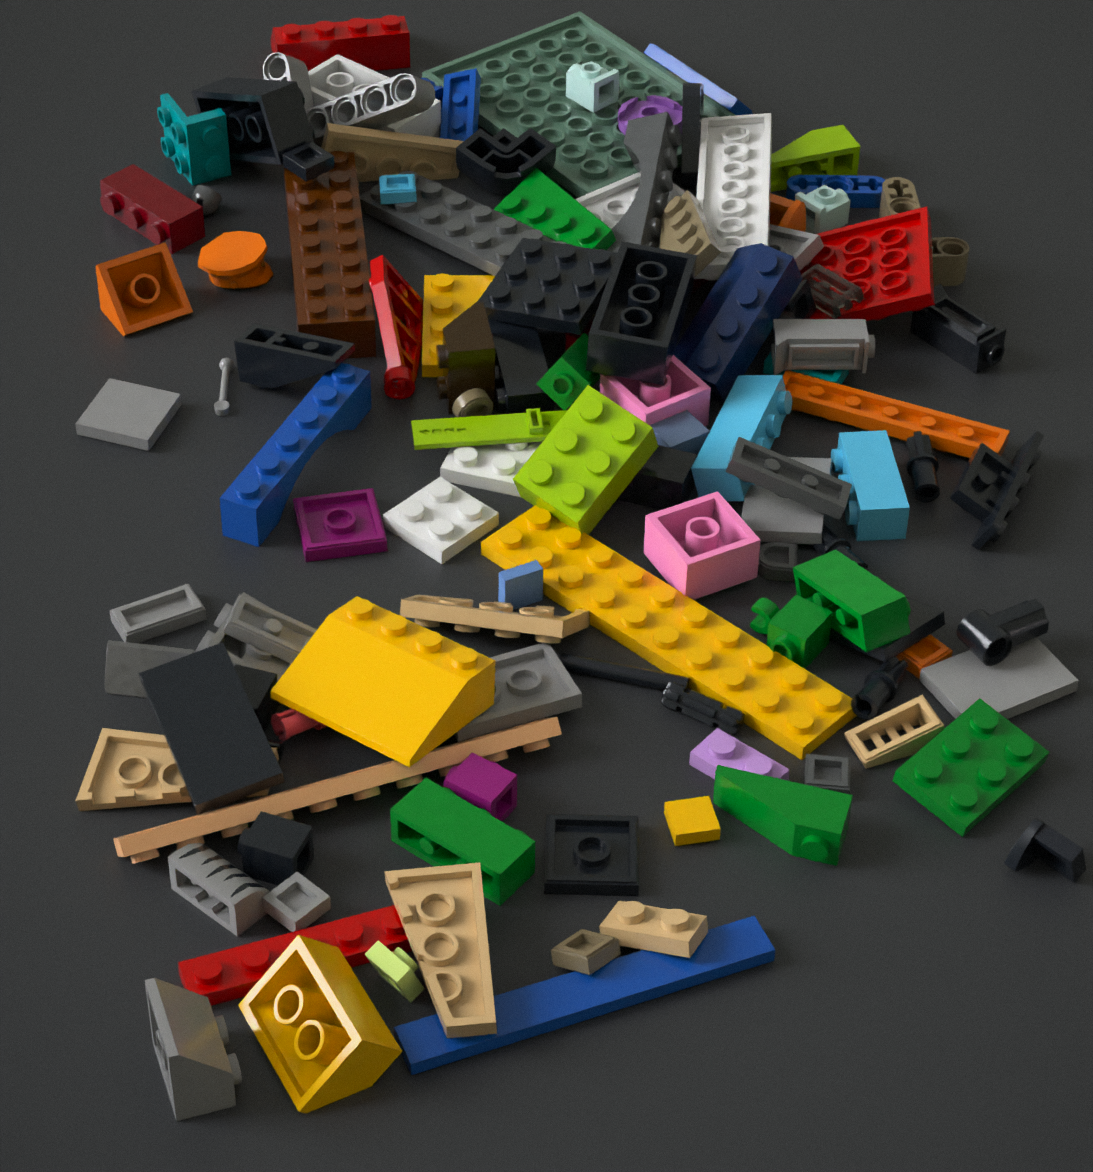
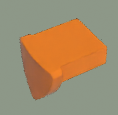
(787, 213)

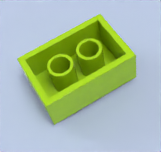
(586, 461)

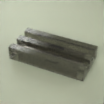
(827, 299)

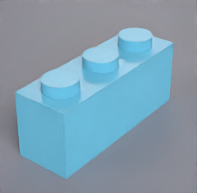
(877, 495)

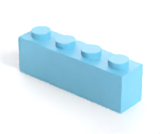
(750, 412)

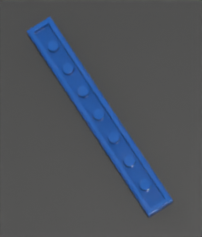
(583, 996)

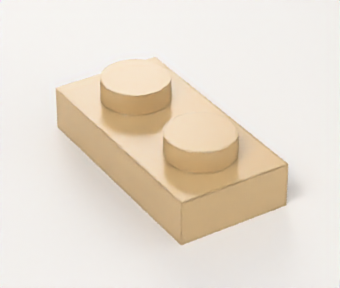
(655, 928)

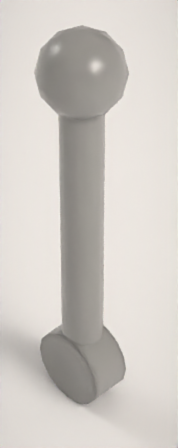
(222, 406)

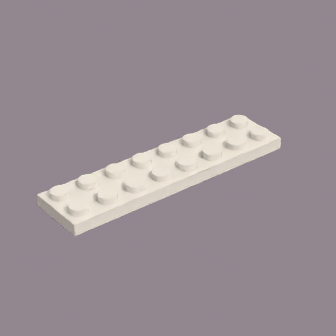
(735, 183)

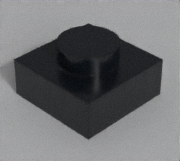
(308, 161)

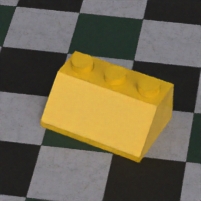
(318, 1025)

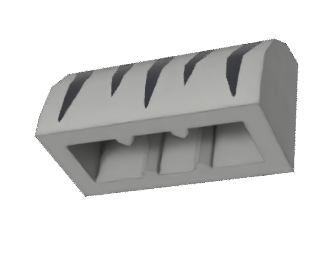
(216, 887)

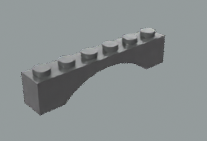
(653, 150)

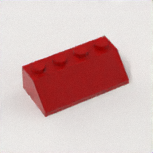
(369, 42)

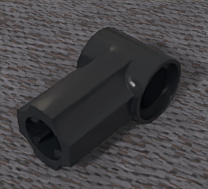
(996, 634)

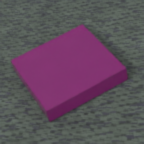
(339, 525)

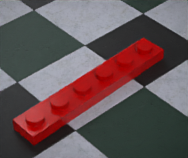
(236, 970)

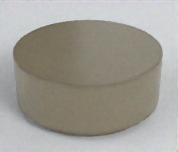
(473, 403)

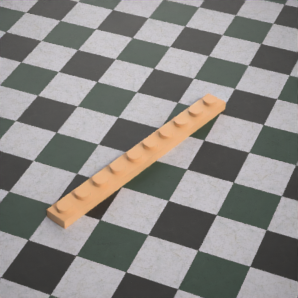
(323, 794)

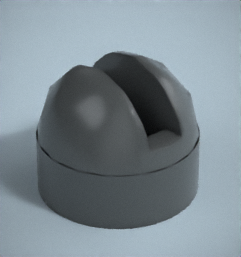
(207, 198)

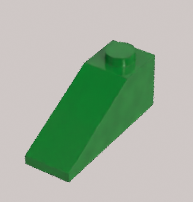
(792, 815)

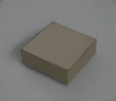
(585, 951)

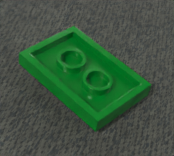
(970, 767)

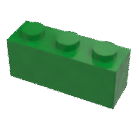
(861, 603)
(452, 832)

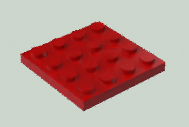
(885, 259)

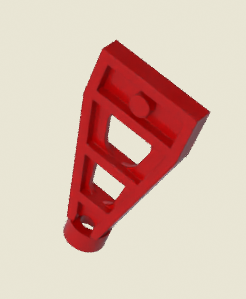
(402, 344)

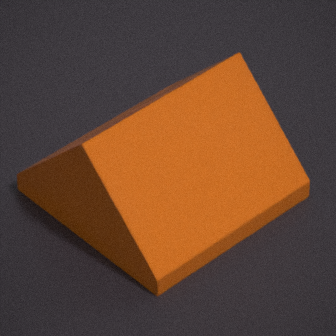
(141, 290)

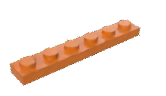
(898, 417)

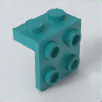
(195, 142)

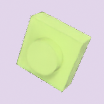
(396, 969)

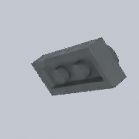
(788, 478)

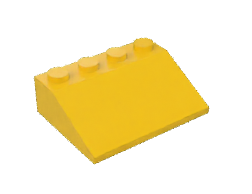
(387, 681)

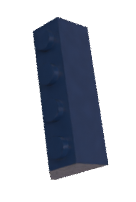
(738, 316)

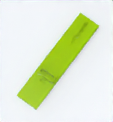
(484, 430)

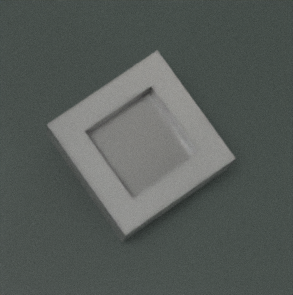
(296, 902)

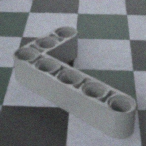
(364, 102)

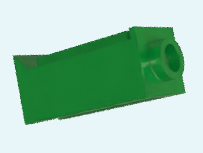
(569, 375)

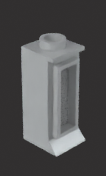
(821, 344)

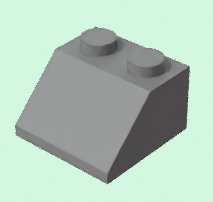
(191, 1050)

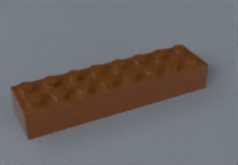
(331, 256)

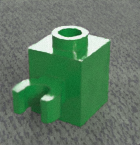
(796, 630)

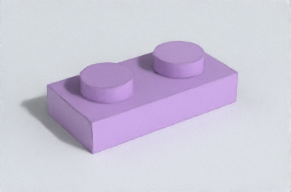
(728, 751)

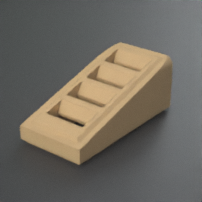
(902, 717)

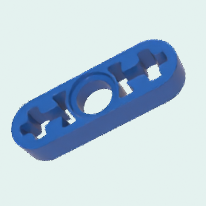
(861, 189)

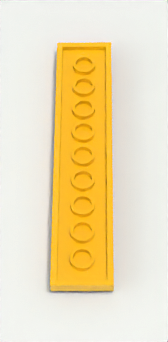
(674, 631)

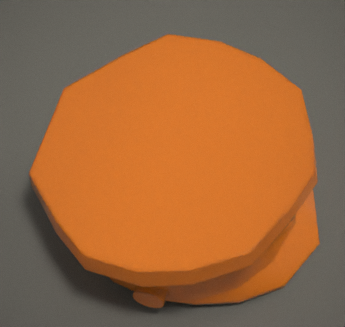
(236, 260)

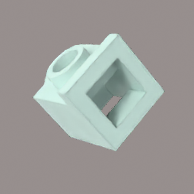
(592, 85)
(827, 207)

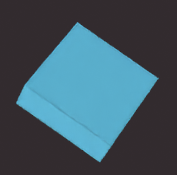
(397, 188)

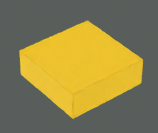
(692, 820)

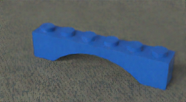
(259, 493)

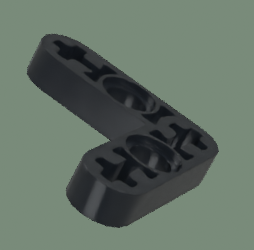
(691, 131)

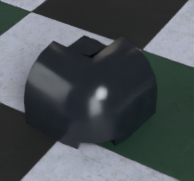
(504, 160)

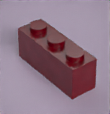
(152, 208)

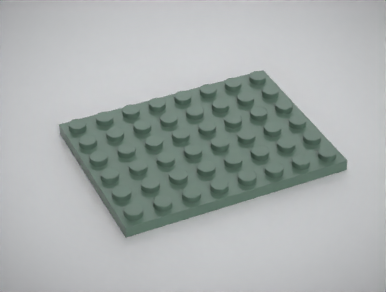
(527, 89)

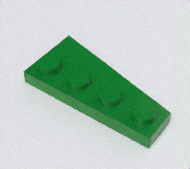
(555, 213)

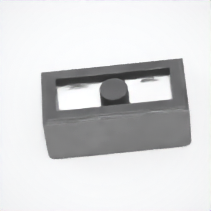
(128, 659)

